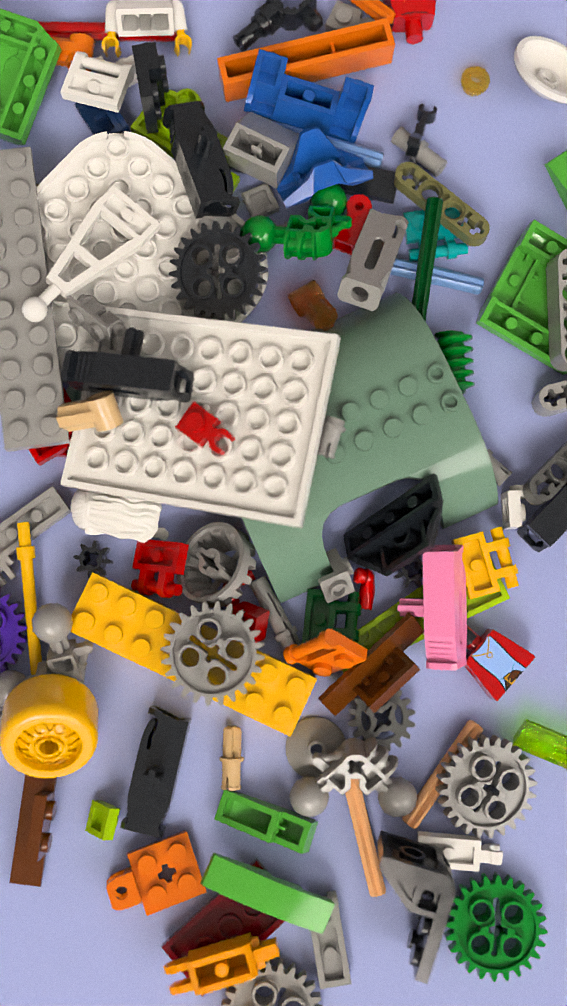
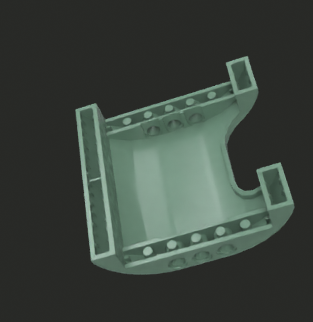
(400, 424)

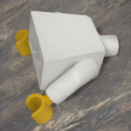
(145, 19)

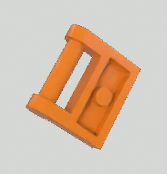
(326, 653)

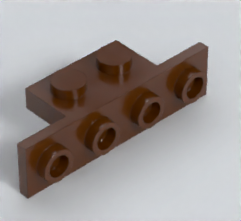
(381, 674)
(33, 830)

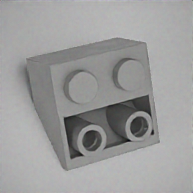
(260, 148)

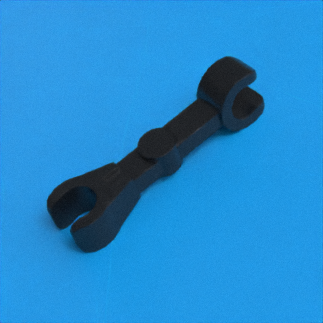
(414, 139)

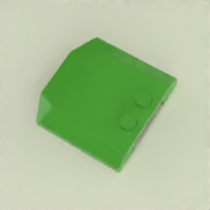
(26, 68)
(518, 301)

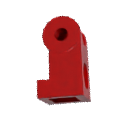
(358, 209)

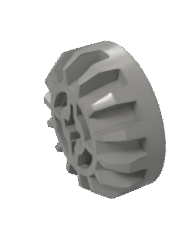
(208, 561)

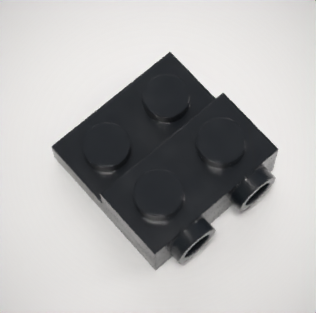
(152, 82)

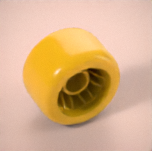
(49, 726)

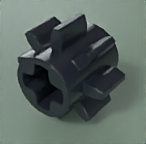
(84, 559)
(403, 573)

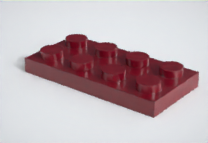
(217, 922)

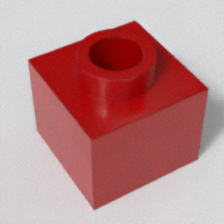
(258, 614)

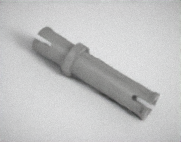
(277, 618)

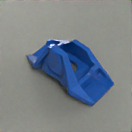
(318, 166)

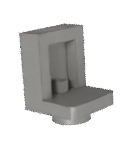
(338, 582)

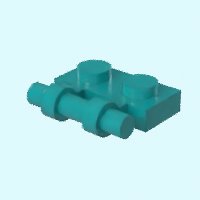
(414, 232)

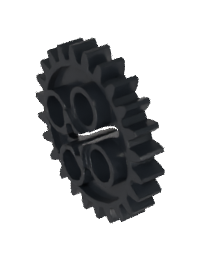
(245, 269)

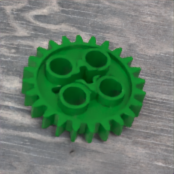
(522, 926)

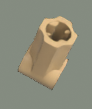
(95, 411)

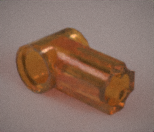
(312, 304)

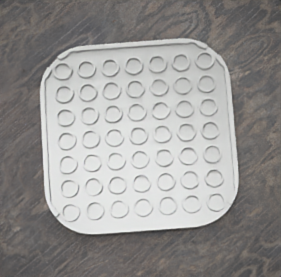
(143, 278)

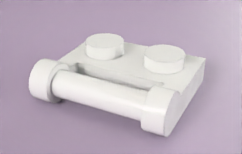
(95, 88)

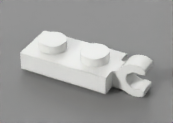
(463, 851)

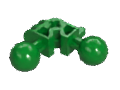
(301, 236)

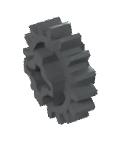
(392, 725)

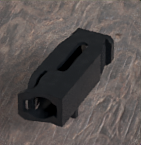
(200, 160)
(127, 372)
(547, 522)
(156, 773)

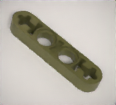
(474, 220)

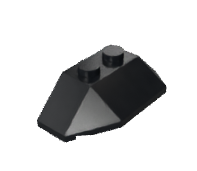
(398, 530)

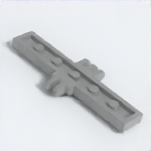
(41, 515)

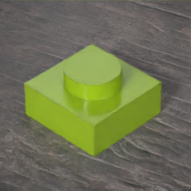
(102, 820)

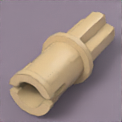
(231, 758)

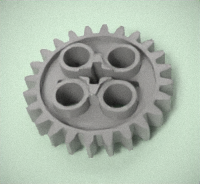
(196, 678)
(510, 796)
(275, 978)

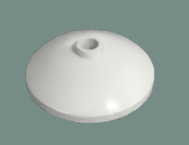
(543, 67)

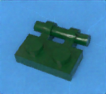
(323, 615)

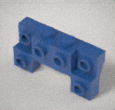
(306, 103)

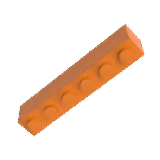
(314, 56)

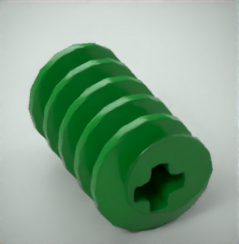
(454, 350)

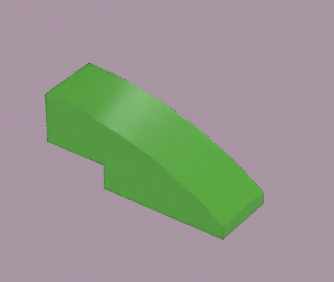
(266, 821)

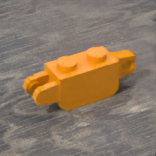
(222, 964)

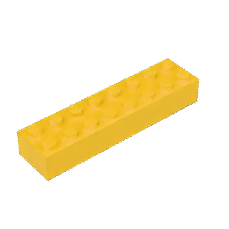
(136, 630)

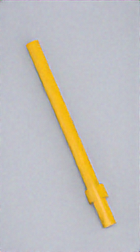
(25, 554)

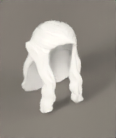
(117, 516)

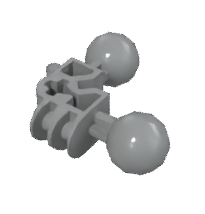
(65, 657)
(354, 761)

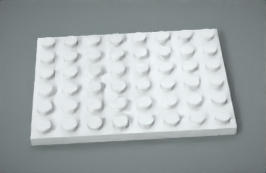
(260, 384)

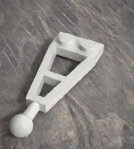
(123, 216)

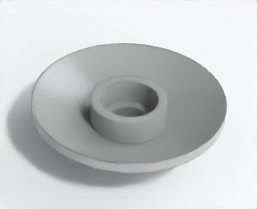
(307, 733)

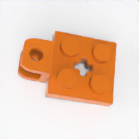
(143, 880)

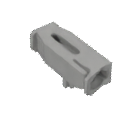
(372, 260)

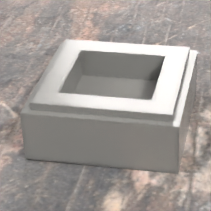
(260, 201)

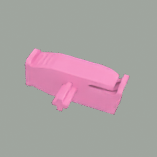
(442, 607)

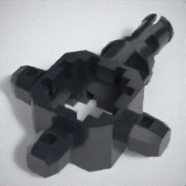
(273, 16)

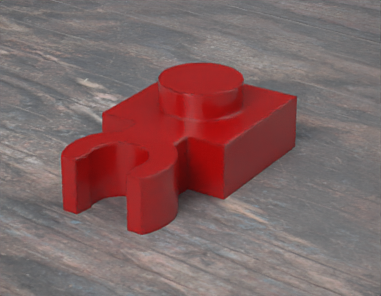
(202, 428)

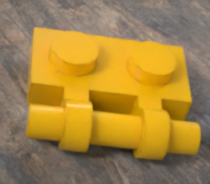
(480, 573)

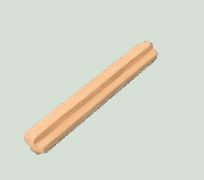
(428, 793)
(365, 840)

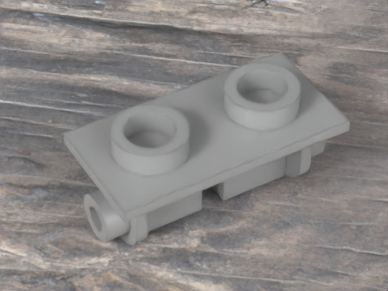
(87, 312)

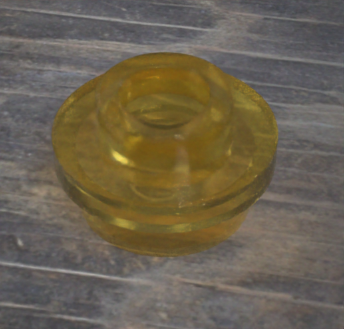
(475, 88)

